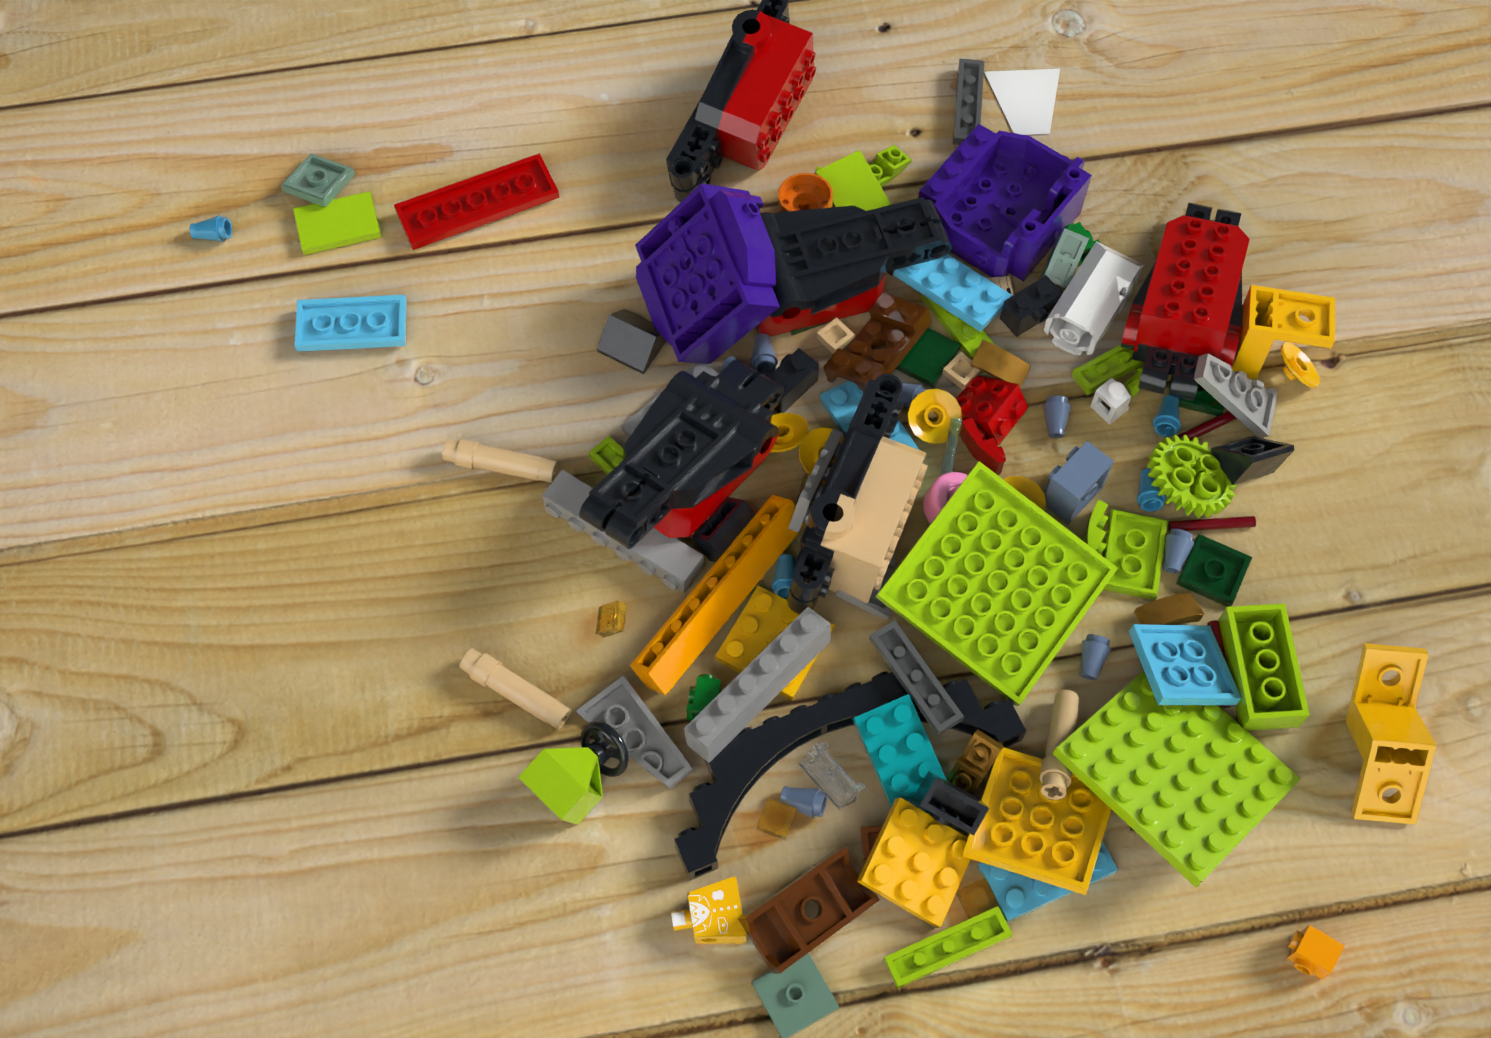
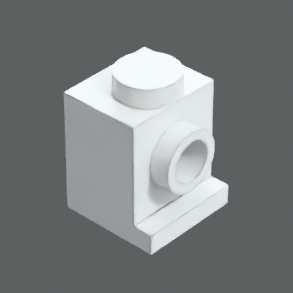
(1115, 396)

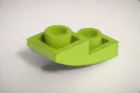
(889, 164)
(1094, 534)

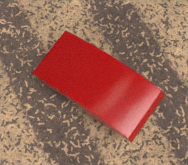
(982, 450)

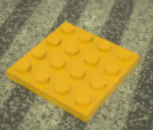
(1037, 834)

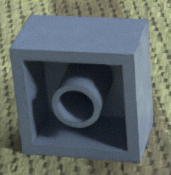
(1077, 481)

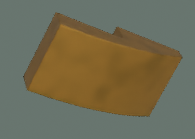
(1000, 363)
(1170, 610)
(975, 762)

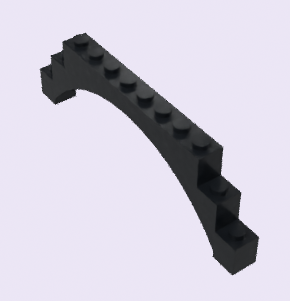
(759, 749)

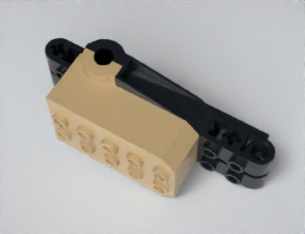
(861, 504)

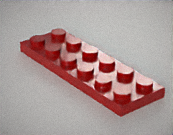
(476, 201)

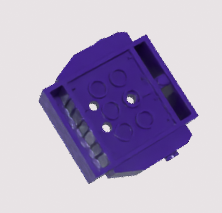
(1022, 181)
(708, 272)

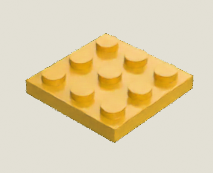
(756, 627)
(916, 863)

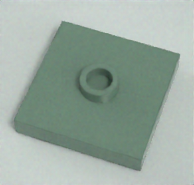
(318, 180)
(795, 997)

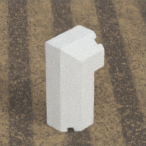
(1092, 300)

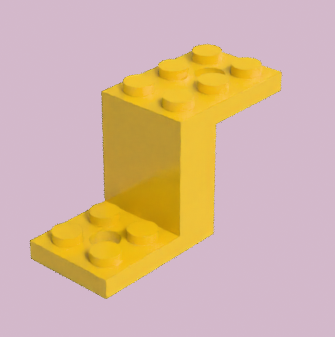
(1274, 315)
(1390, 734)

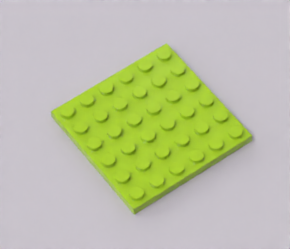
(997, 583)
(1177, 775)

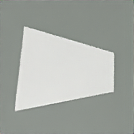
(1026, 98)

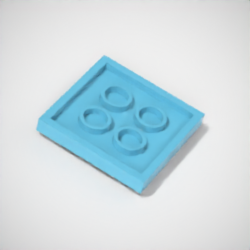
(1184, 665)

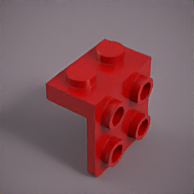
(993, 405)

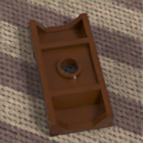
(892, 324)
(780, 924)

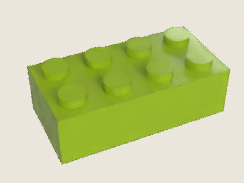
(1264, 666)

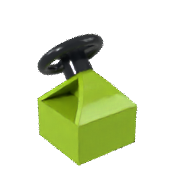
(571, 778)

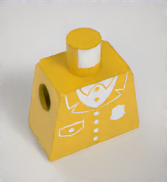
(713, 914)

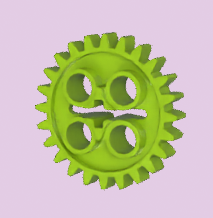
(1190, 476)

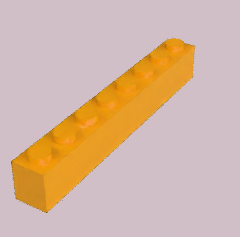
(716, 596)

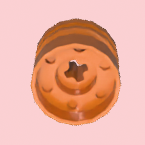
(804, 192)

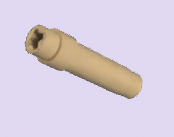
(473, 455)
(490, 673)
(1053, 774)

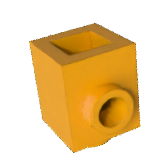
(1314, 952)

